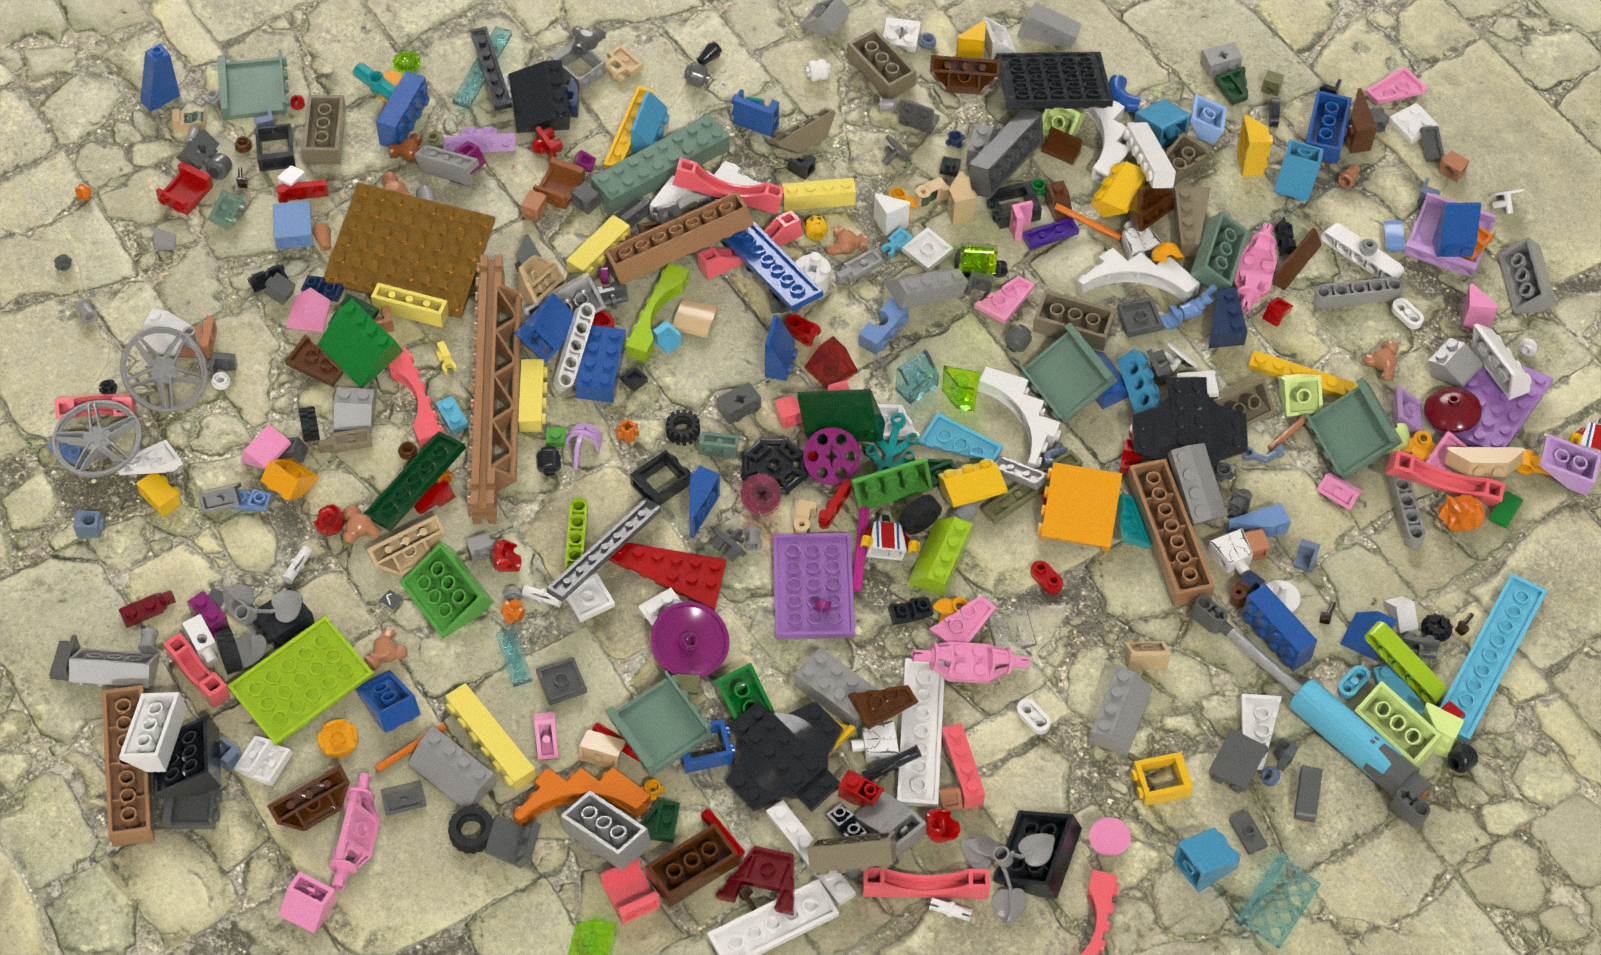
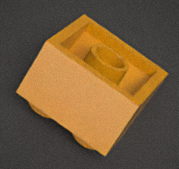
(288, 478)

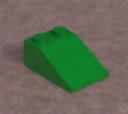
(740, 691)

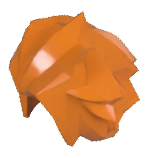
(1462, 513)

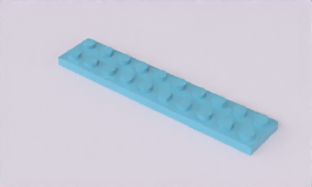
(1493, 650)

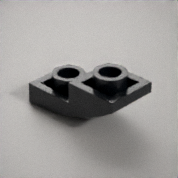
(912, 611)
(845, 821)

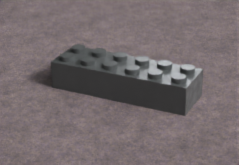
(1006, 152)

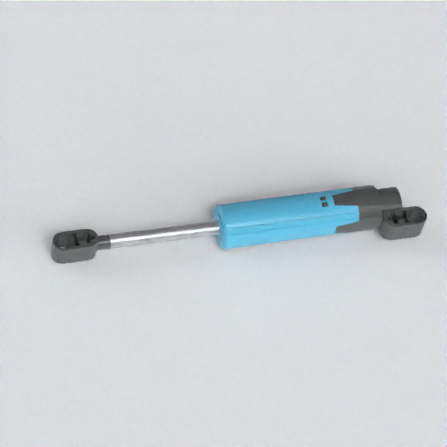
(1335, 723)

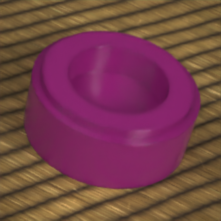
(605, 275)

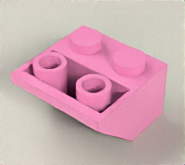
(307, 902)

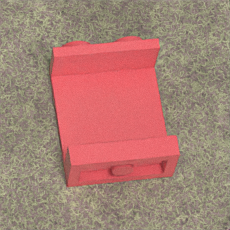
(629, 891)

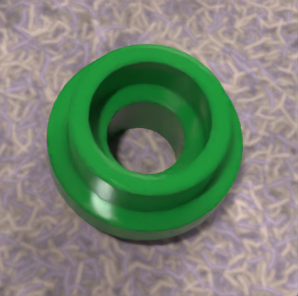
(1039, 186)

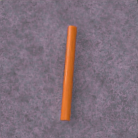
(1099, 227)
(404, 751)

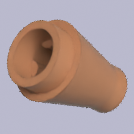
(1349, 176)
(323, 236)

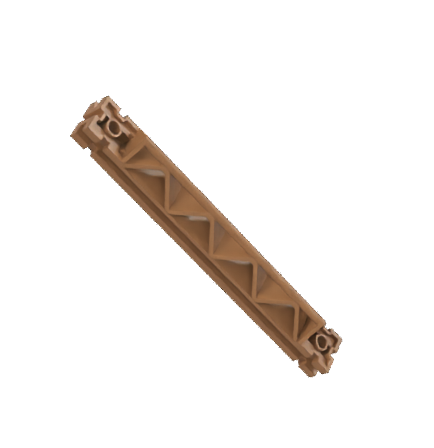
(487, 427)

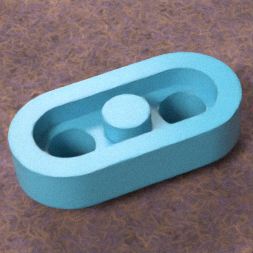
(1352, 683)

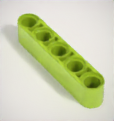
(576, 534)
(1405, 662)

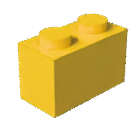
(159, 493)

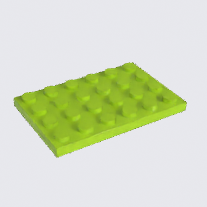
(300, 680)

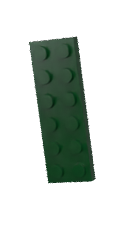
(414, 480)

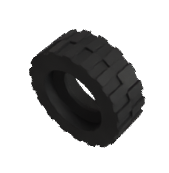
(920, 514)
(228, 651)
(459, 819)

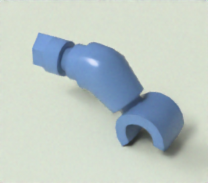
(1188, 310)

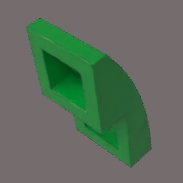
(1506, 509)

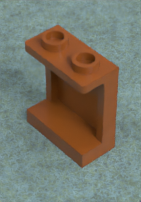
(560, 182)

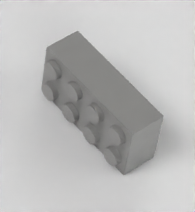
(829, 684)
(605, 830)

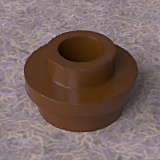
(243, 144)
(407, 446)

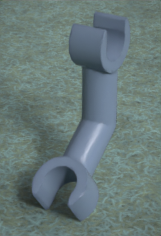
(1053, 452)
(1276, 453)

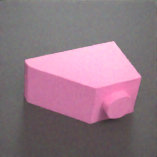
(546, 735)

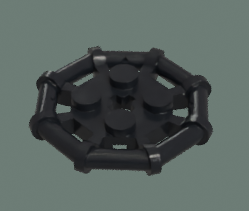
(781, 456)

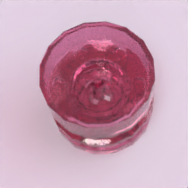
(761, 483)

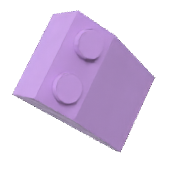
(1570, 464)

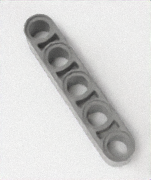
(1357, 292)
(1407, 512)

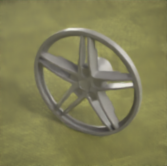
(163, 369)
(98, 439)

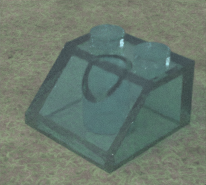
(916, 377)

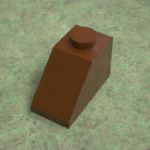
(1057, 193)

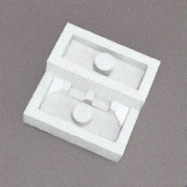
(263, 760)

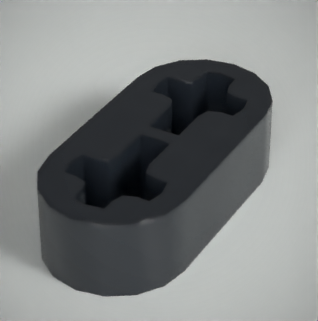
(1274, 112)

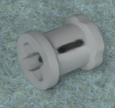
(887, 104)
(86, 310)
(752, 537)
(148, 640)

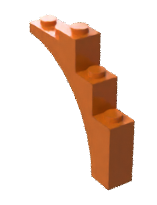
(555, 791)

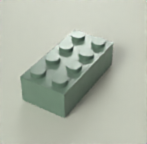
(1219, 252)

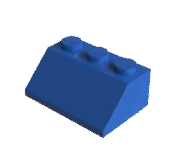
(1117, 391)

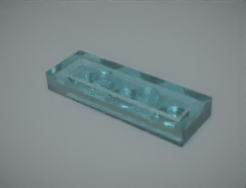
(514, 657)

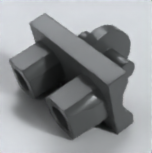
(614, 295)
(1162, 372)
(1239, 502)
(734, 549)
(1422, 647)

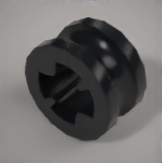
(1001, 269)

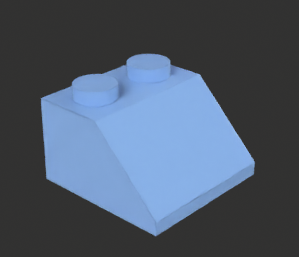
(1207, 119)

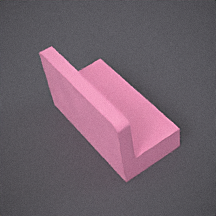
(1019, 218)
(1339, 490)

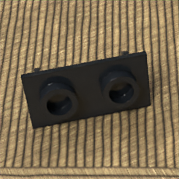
(1283, 232)
(258, 280)

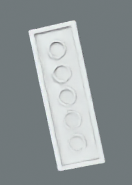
(767, 929)

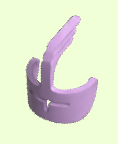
(591, 432)

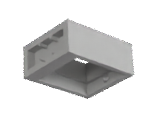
(590, 58)

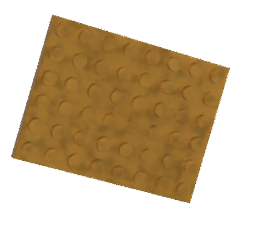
(409, 246)

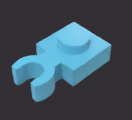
(896, 241)

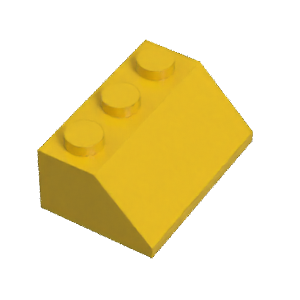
(1253, 147)
(1118, 189)
(972, 483)

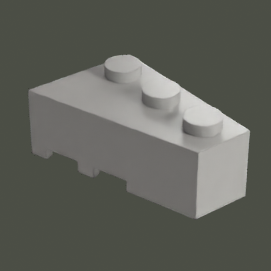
(1049, 27)

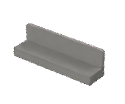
(446, 164)

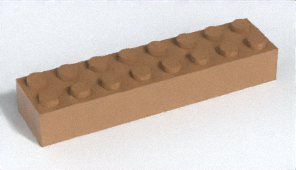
(679, 237)
(1170, 532)
(127, 786)

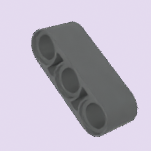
(1308, 793)

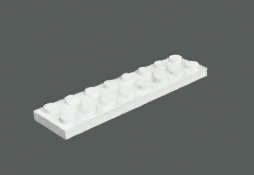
(922, 727)

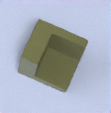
(690, 683)

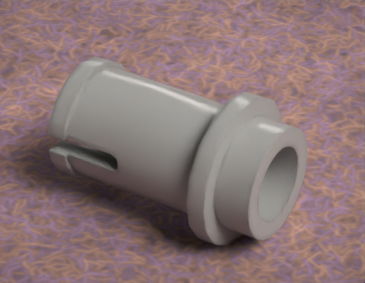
(194, 130)
(190, 331)

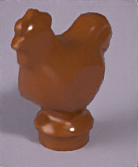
(406, 148)

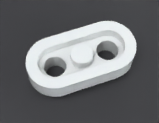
(1408, 314)
(1035, 717)

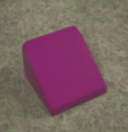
(584, 160)

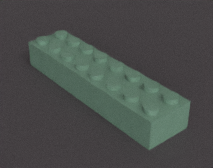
(658, 162)

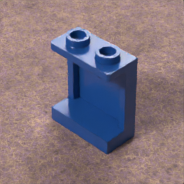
(754, 115)

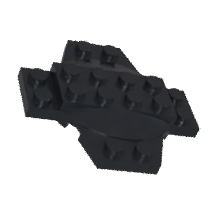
(1189, 419)
(784, 756)

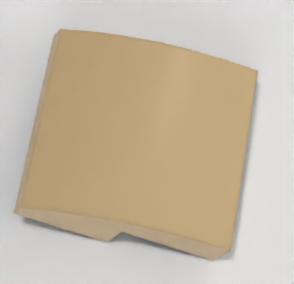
(695, 318)

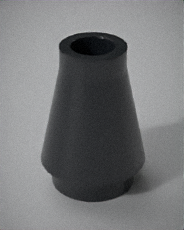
(710, 53)

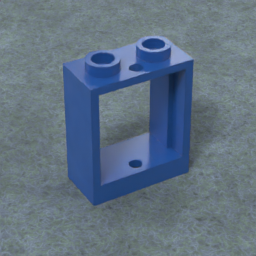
(715, 759)

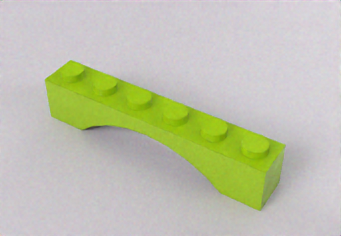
(671, 284)

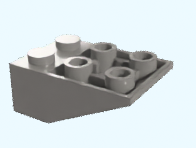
(891, 816)

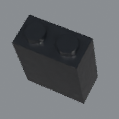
(278, 632)

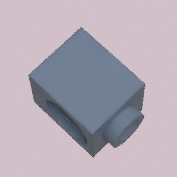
(82, 521)

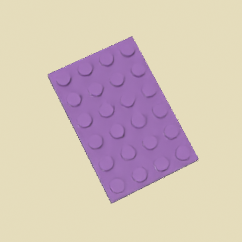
(1501, 417)
(812, 569)

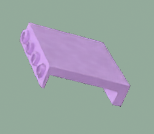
(1420, 241)

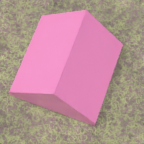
(1478, 309)
(309, 311)
(265, 447)

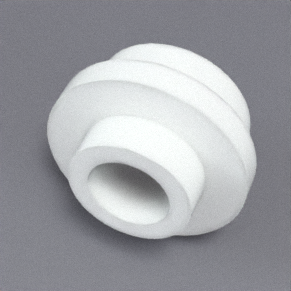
(1528, 347)
(218, 377)

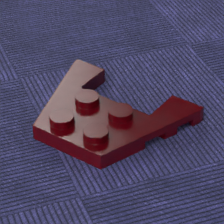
(765, 870)

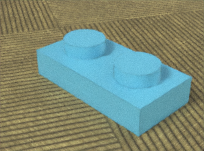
(452, 415)

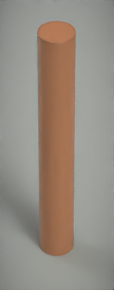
(1288, 432)

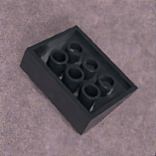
(540, 97)
(193, 763)
(1045, 879)

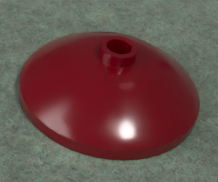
(1452, 409)

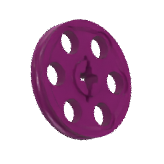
(824, 450)

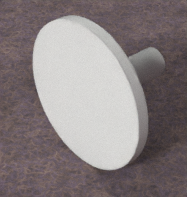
(1507, 202)
(1175, 361)
(1286, 593)

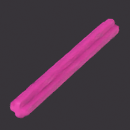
(859, 560)

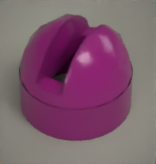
(822, 604)

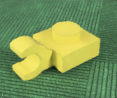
(444, 355)

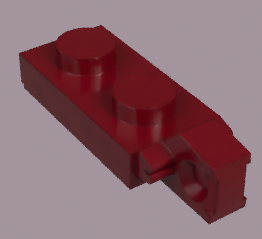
(146, 608)

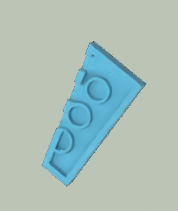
(958, 439)

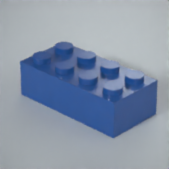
(402, 109)
(1328, 124)
(601, 364)
(1279, 628)

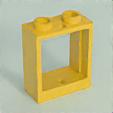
(1163, 795)

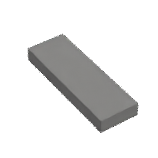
(1021, 473)

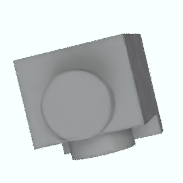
(480, 547)

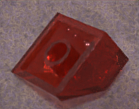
(831, 363)

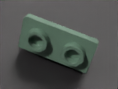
(226, 208)
(718, 445)

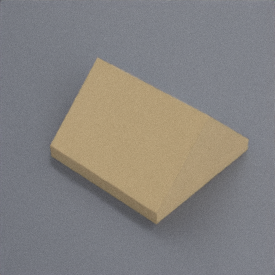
(1147, 655)

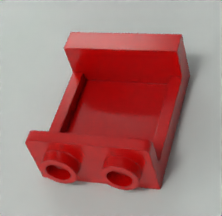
(185, 189)

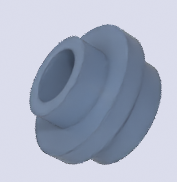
(927, 41)
(1270, 776)

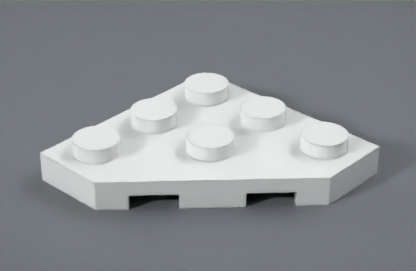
(153, 459)

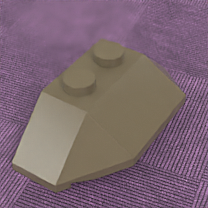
(806, 132)

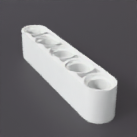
(1348, 244)
(568, 352)

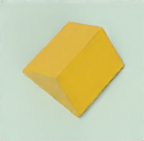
(971, 42)

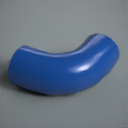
(1118, 85)

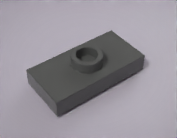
(1431, 143)
(1248, 832)

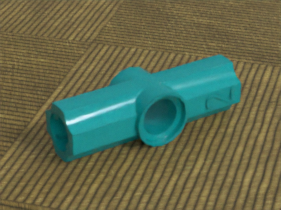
(374, 80)

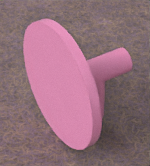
(1109, 836)

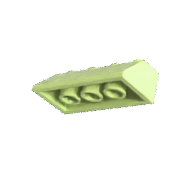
(1399, 724)

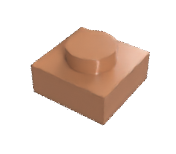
(950, 798)

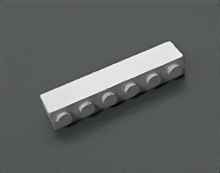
(1149, 155)

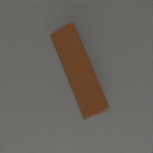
(1297, 260)

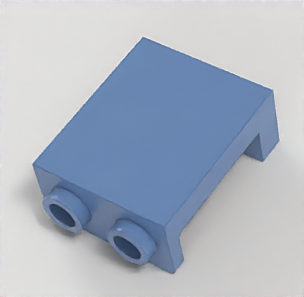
(292, 224)

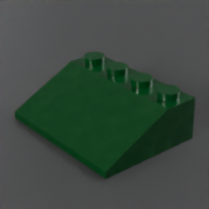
(844, 409)

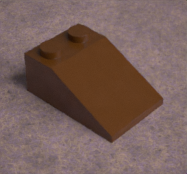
(1361, 126)

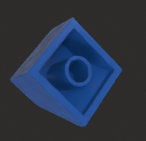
(1360, 625)

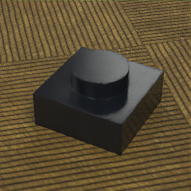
(949, 166)
(634, 379)

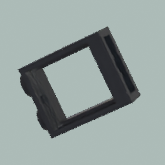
(276, 160)
(1021, 190)
(639, 477)

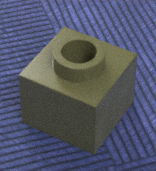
(1272, 83)
(433, 139)

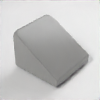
(164, 240)

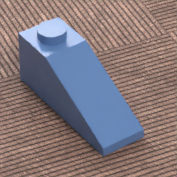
(1270, 519)

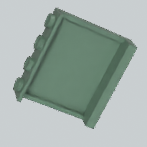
(251, 85)
(1068, 375)
(1354, 430)
(661, 725)

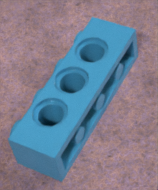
(1139, 380)

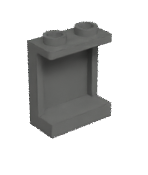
(1237, 761)
(192, 811)

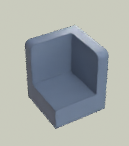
(265, 120)
(1425, 189)
(1306, 555)
(229, 754)

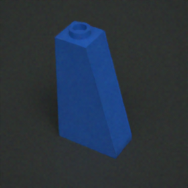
(158, 79)

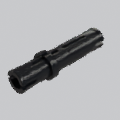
(913, 752)

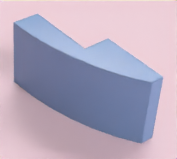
(1394, 235)
(69, 452)
(253, 501)

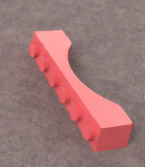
(695, 178)
(719, 260)
(403, 371)
(1416, 470)
(961, 884)
(1100, 894)

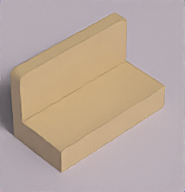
(601, 749)

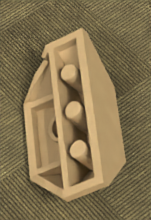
(537, 278)
(1484, 462)
(408, 547)

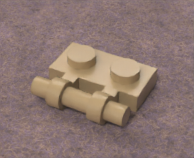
(625, 61)

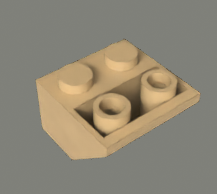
(961, 200)

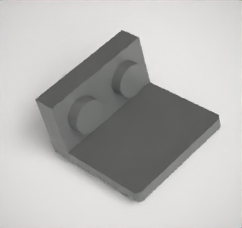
(917, 116)
(512, 841)

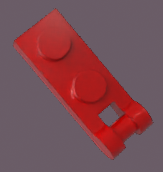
(302, 190)
(834, 504)

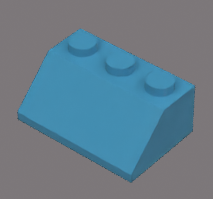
(648, 123)

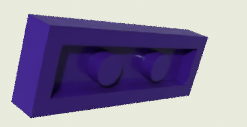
(1050, 233)

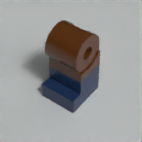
(1245, 586)

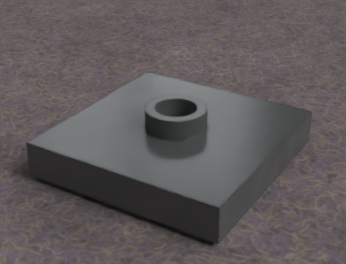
(1140, 317)
(561, 681)

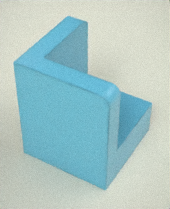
(667, 337)

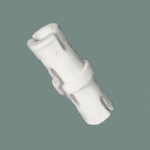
(296, 564)
(529, 592)
(950, 909)

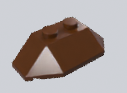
(964, 74)
(1149, 206)
(311, 800)

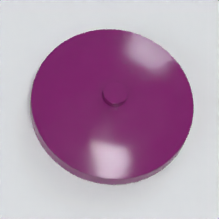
(689, 640)

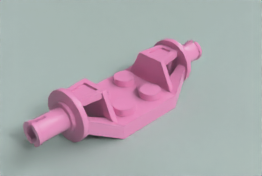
(1256, 268)
(970, 661)
(357, 832)

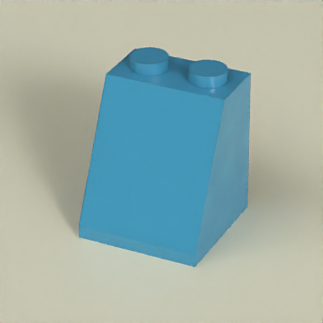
(1165, 121)
(1298, 170)
(1205, 858)

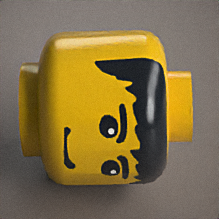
(815, 226)

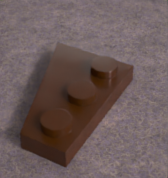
(314, 363)
(881, 705)

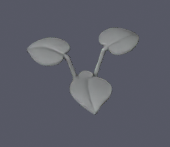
(238, 602)
(983, 850)

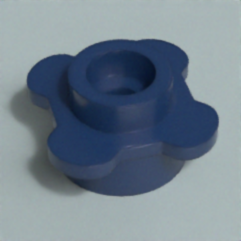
(955, 139)

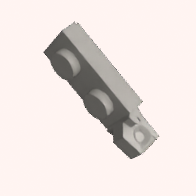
(859, 266)

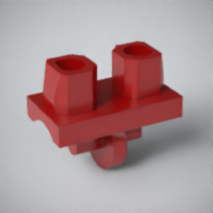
(543, 143)

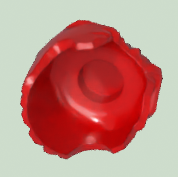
(329, 520)
(505, 558)
(941, 826)

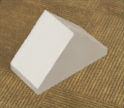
(1404, 612)

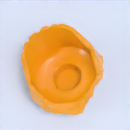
(1165, 250)

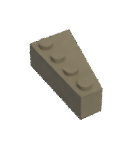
(1189, 217)

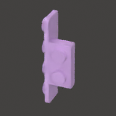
(485, 138)

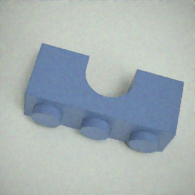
(875, 337)

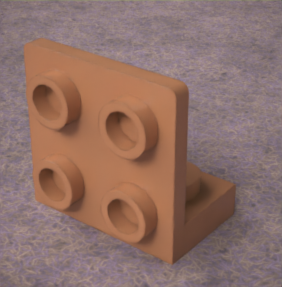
(206, 338)

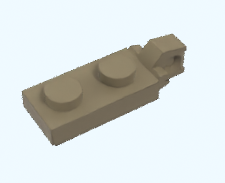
(346, 441)

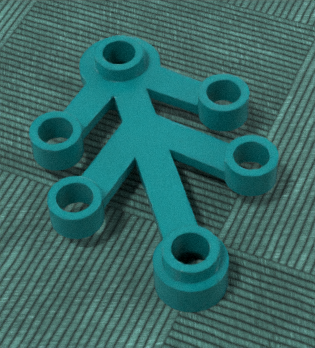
(891, 449)

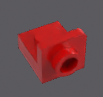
(1276, 311)

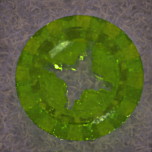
(403, 66)

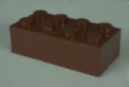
(692, 865)

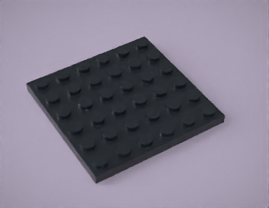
(1054, 80)

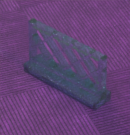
(1261, 894)

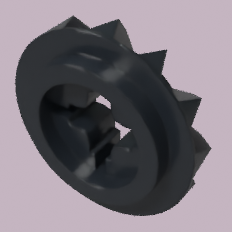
(1442, 633)

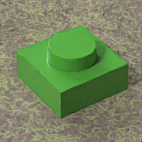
(555, 436)

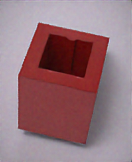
(859, 790)

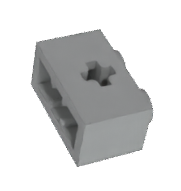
(1221, 59)

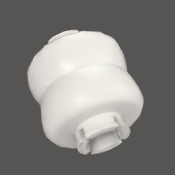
(817, 70)

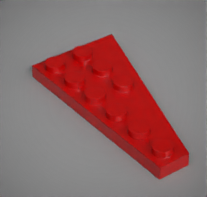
(686, 573)

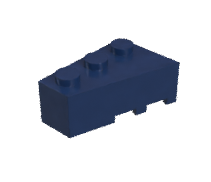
(1228, 320)

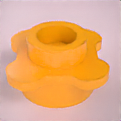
(653, 783)

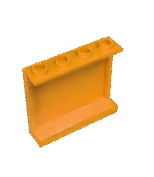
(1080, 505)

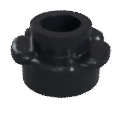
(104, 389)

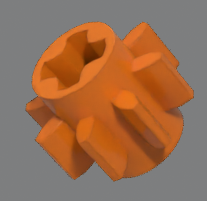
(627, 431)
(513, 611)

